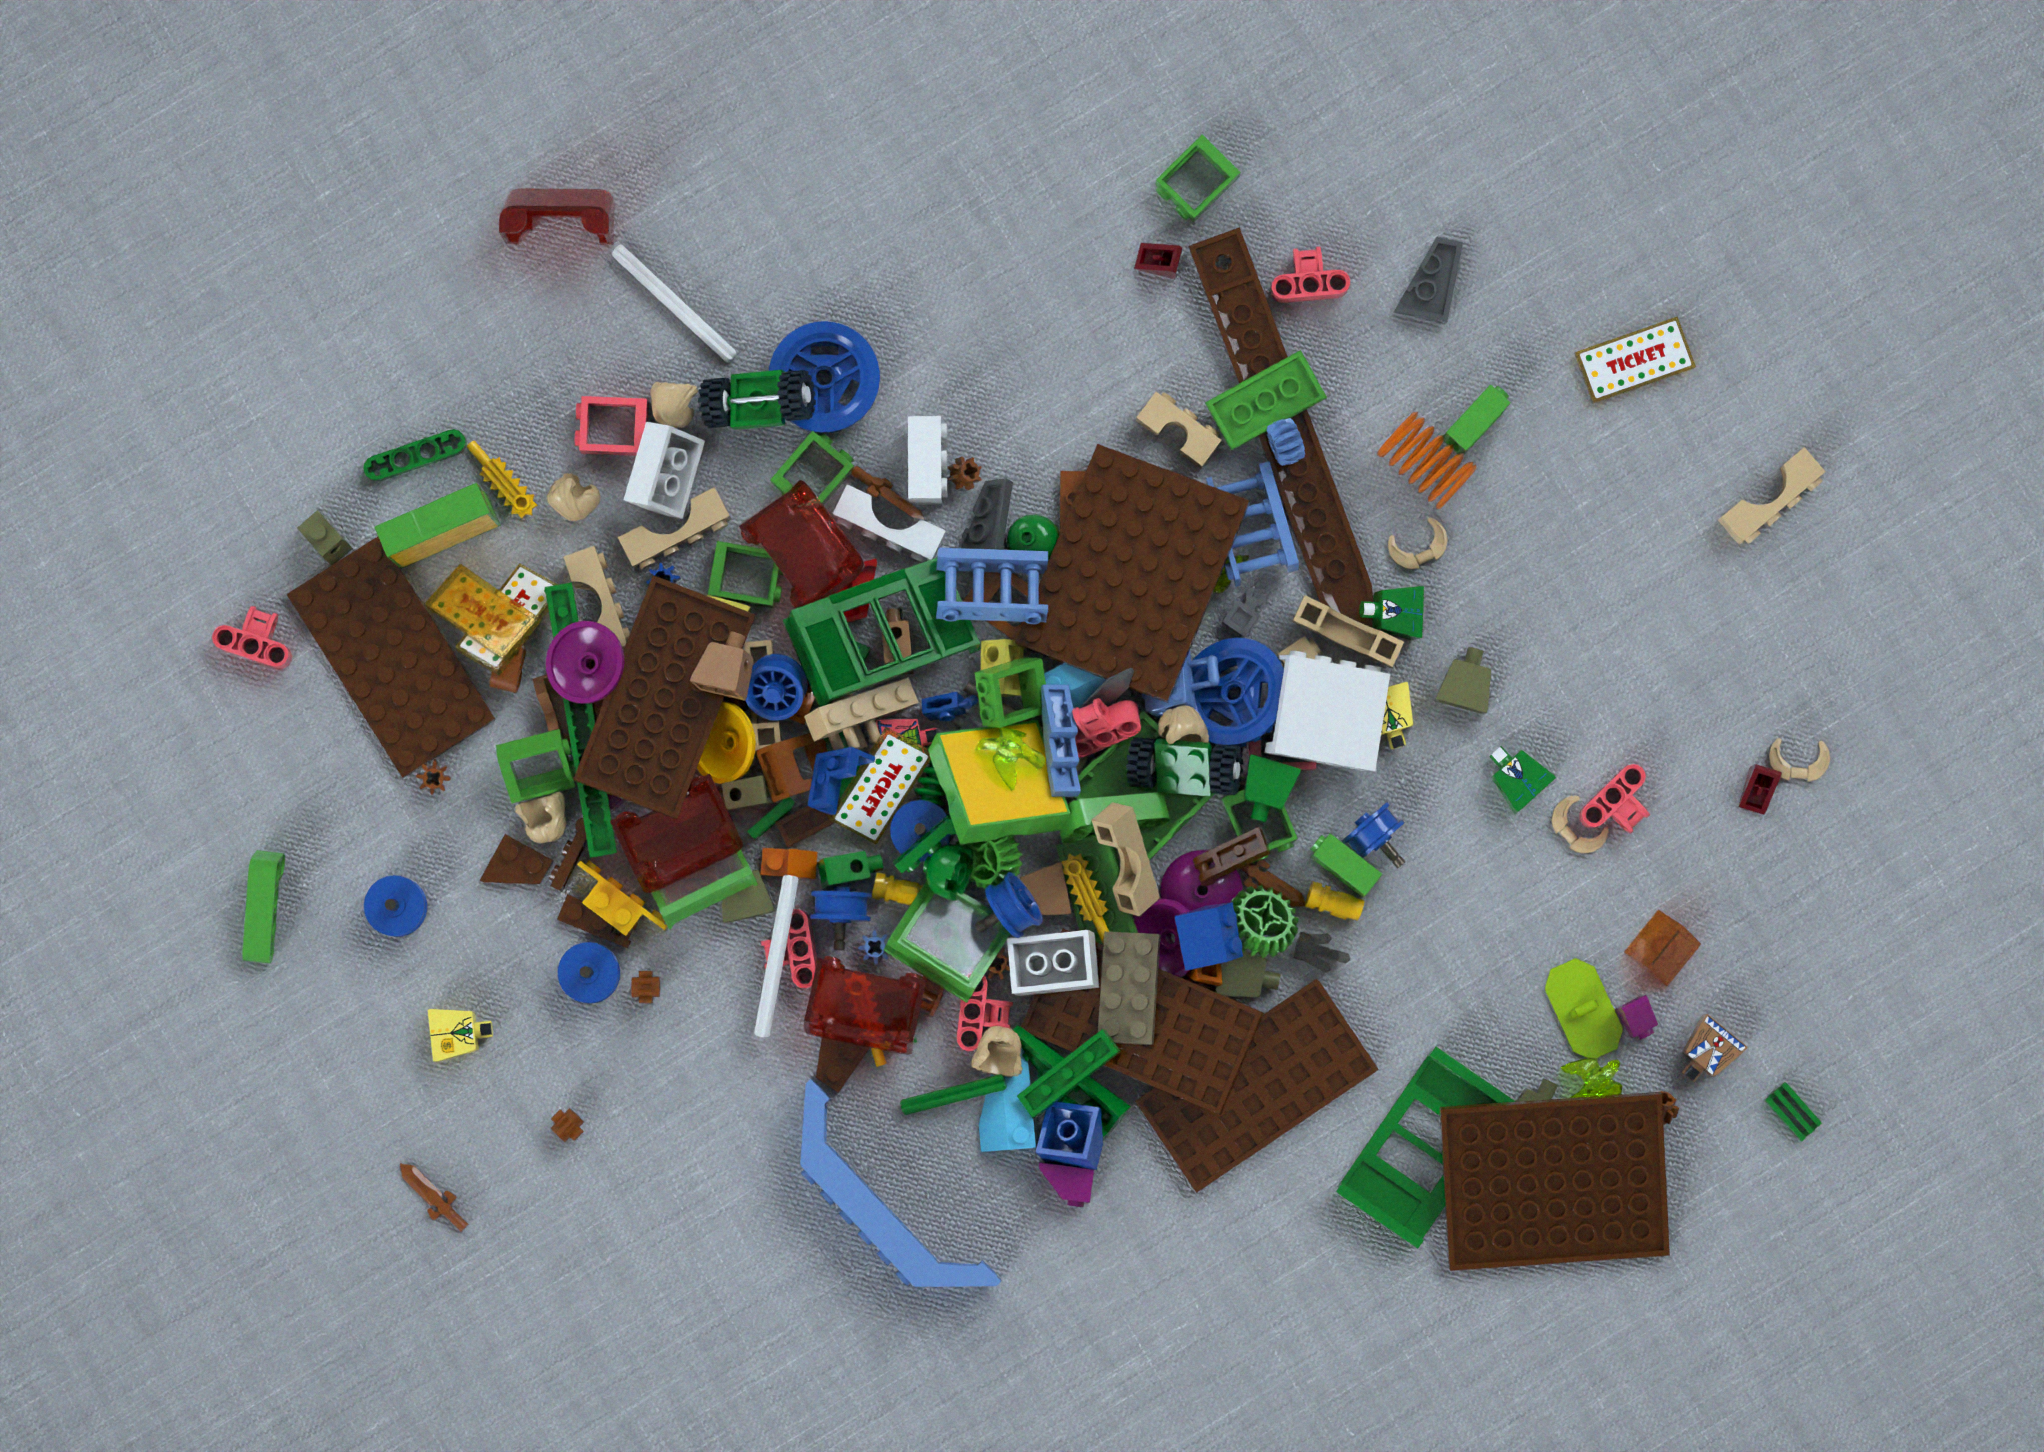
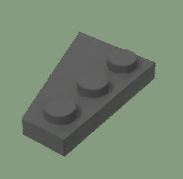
(1433, 284)
(990, 517)

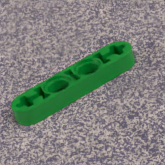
(416, 460)

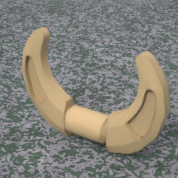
(1436, 550)
(1814, 770)
(1559, 823)

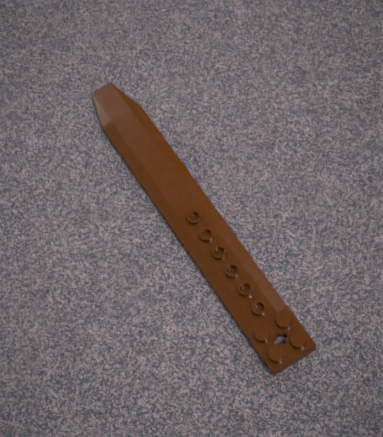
(1304, 485)

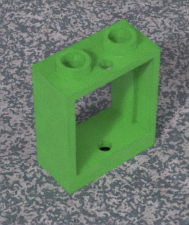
(1216, 159)
(1477, 419)
(825, 443)
(718, 572)
(1031, 680)
(542, 783)
(1282, 844)
(1345, 864)

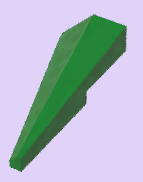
(1086, 1093)

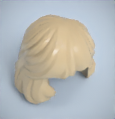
(671, 403)
(572, 499)
(1182, 724)
(544, 817)
(998, 1052)

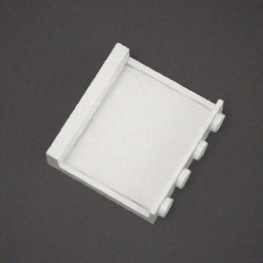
(1330, 712)

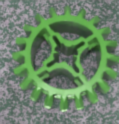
(993, 860)
(1275, 919)

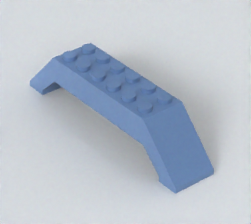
(870, 1213)

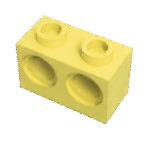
(999, 652)

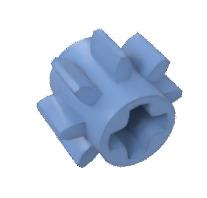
(875, 939)

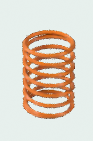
(1405, 428)

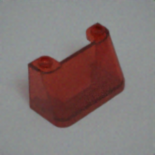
(591, 205)
(804, 544)
(672, 849)
(864, 1007)

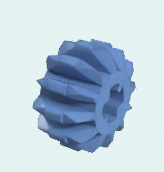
(1285, 441)

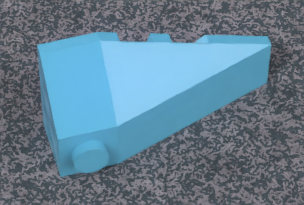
(1004, 1119)

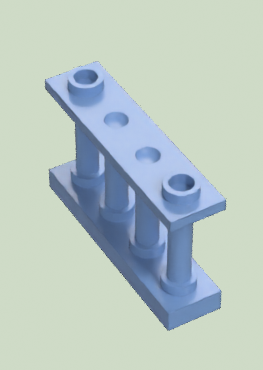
(1278, 530)
(991, 560)

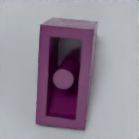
(1638, 1017)
(1069, 1182)

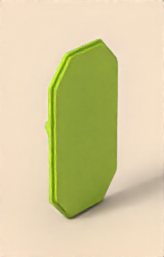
(1583, 1008)

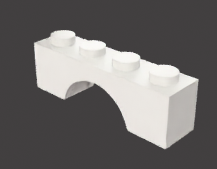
(920, 539)

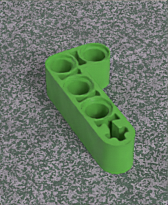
(1149, 810)
(261, 905)

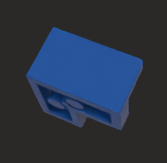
(828, 773)

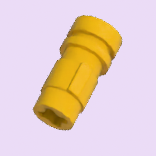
(894, 889)
(1336, 902)

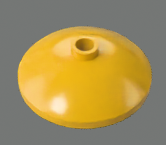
(729, 745)

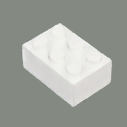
(926, 460)
(664, 470)
(1053, 963)

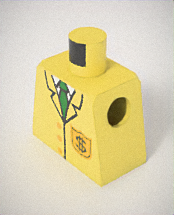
(1397, 715)
(455, 1033)

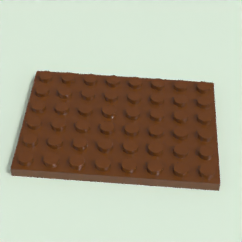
(1134, 571)
(1555, 1181)

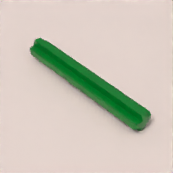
(953, 1094)

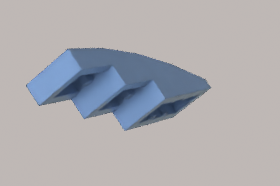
(1059, 740)

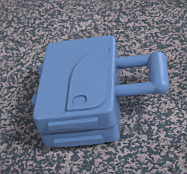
(1184, 689)

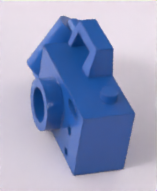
(947, 706)

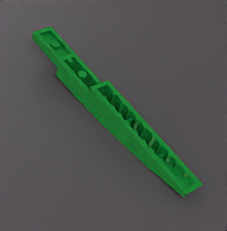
(580, 724)

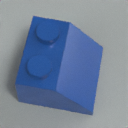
(1209, 935)
(1071, 1136)

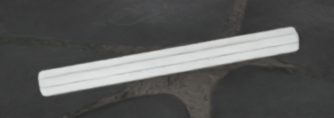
(674, 303)
(776, 956)

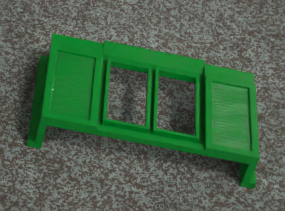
(831, 653)
(1384, 1190)

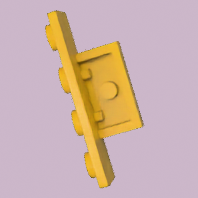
(614, 905)

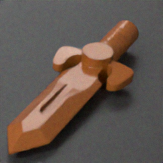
(884, 486)
(1269, 880)
(432, 1196)

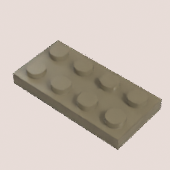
(1129, 987)

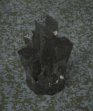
(1309, 950)

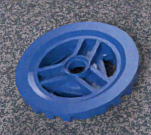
(854, 362)
(1255, 666)

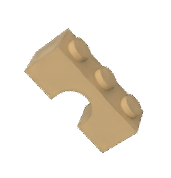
(1162, 412)

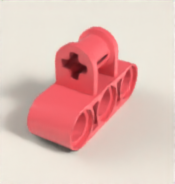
(1309, 266)
(254, 631)
(1104, 726)
(1624, 807)
(796, 962)
(988, 1015)

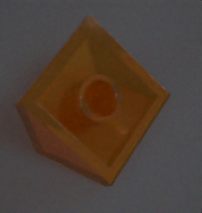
(1662, 947)

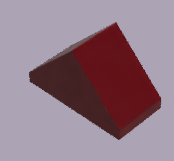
(1159, 259)
(1759, 788)

